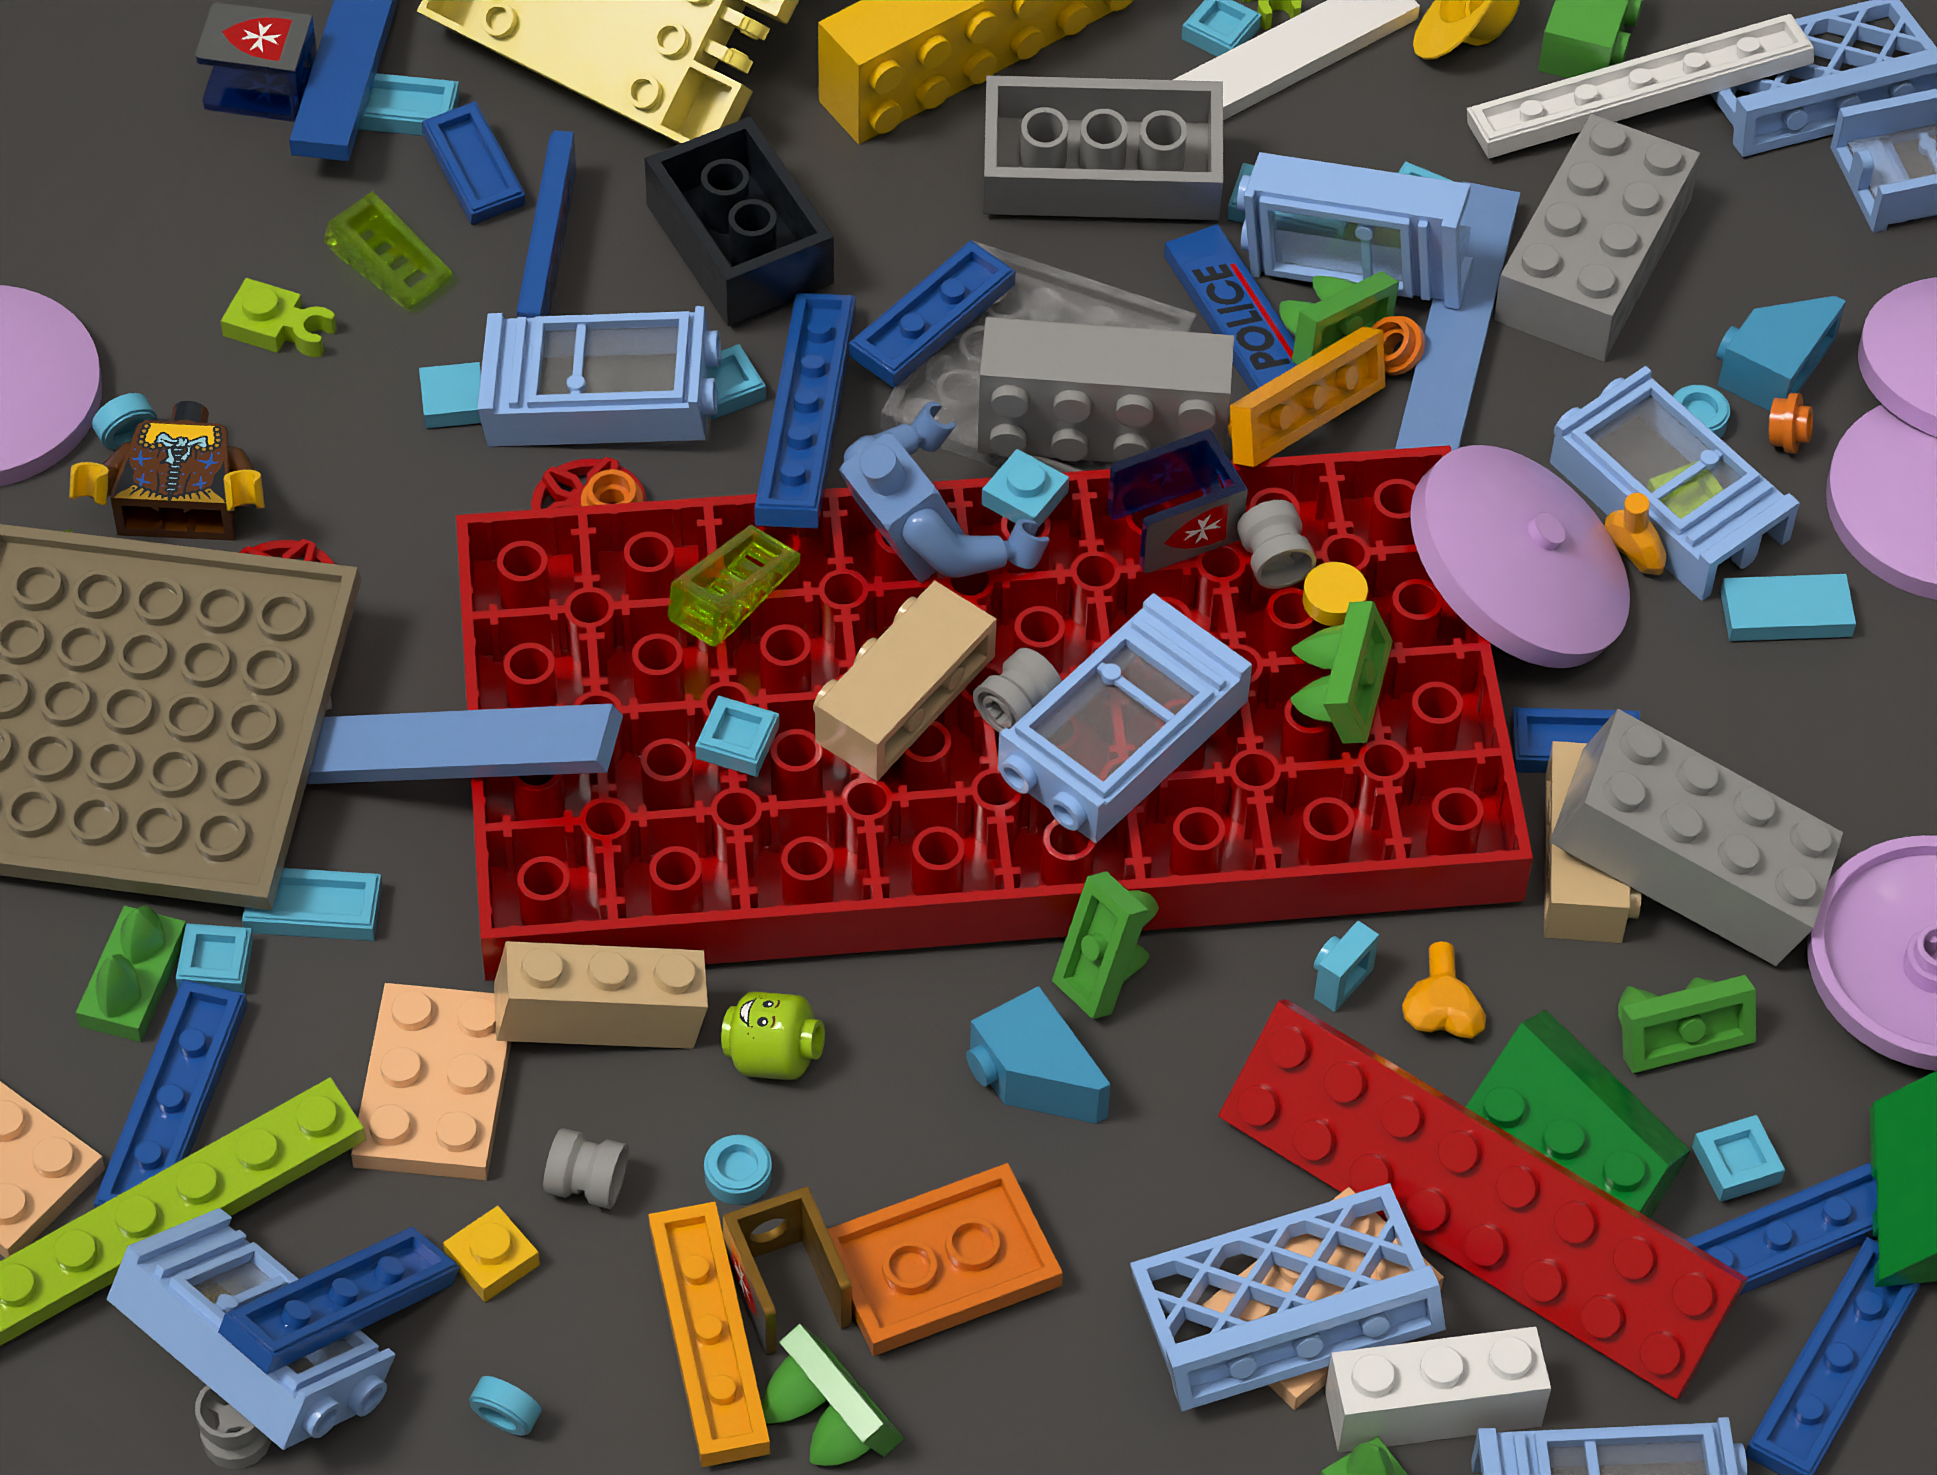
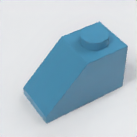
(1778, 348)
(1037, 1060)

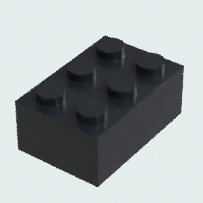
(739, 220)

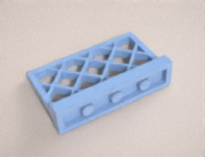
(1809, 109)
(1302, 1331)

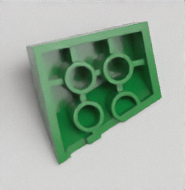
(1579, 1114)
(1906, 1179)

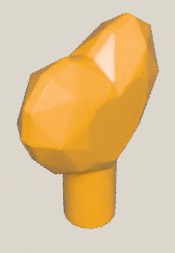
(1636, 535)
(1442, 999)

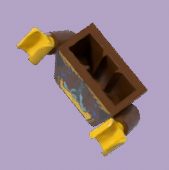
(173, 479)

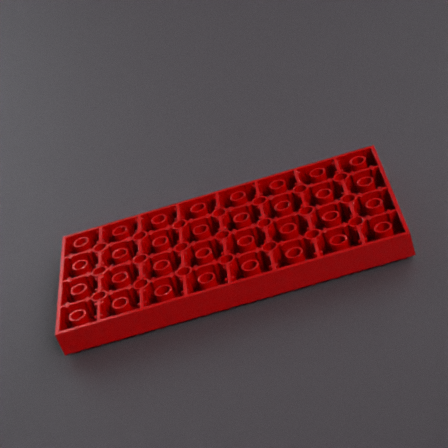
(941, 848)

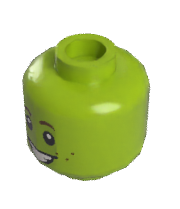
(772, 1035)

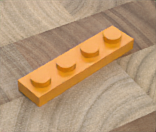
(1307, 396)
(709, 1334)

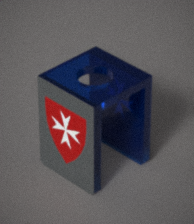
(257, 60)
(1171, 473)

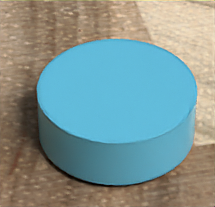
(1706, 405)
(119, 418)
(738, 1169)
(504, 1406)

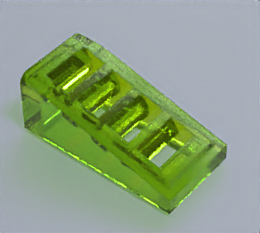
(374, 215)
(714, 616)

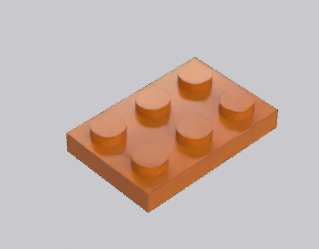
(944, 1259)

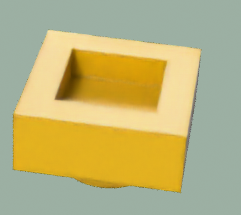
(491, 1253)

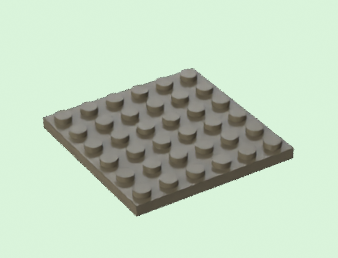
(160, 711)

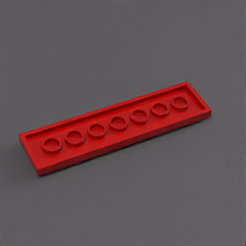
(1484, 1198)

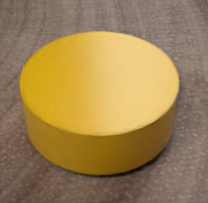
(1330, 590)

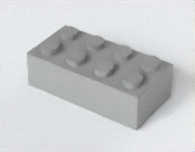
(1103, 147)
(1596, 237)
(1098, 389)
(1697, 837)

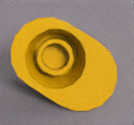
(1459, 21)

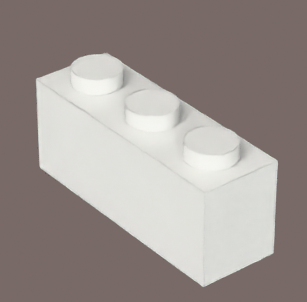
(1437, 1388)

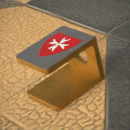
(800, 1223)

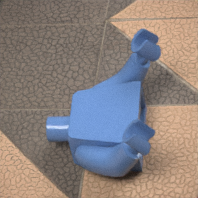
(912, 511)

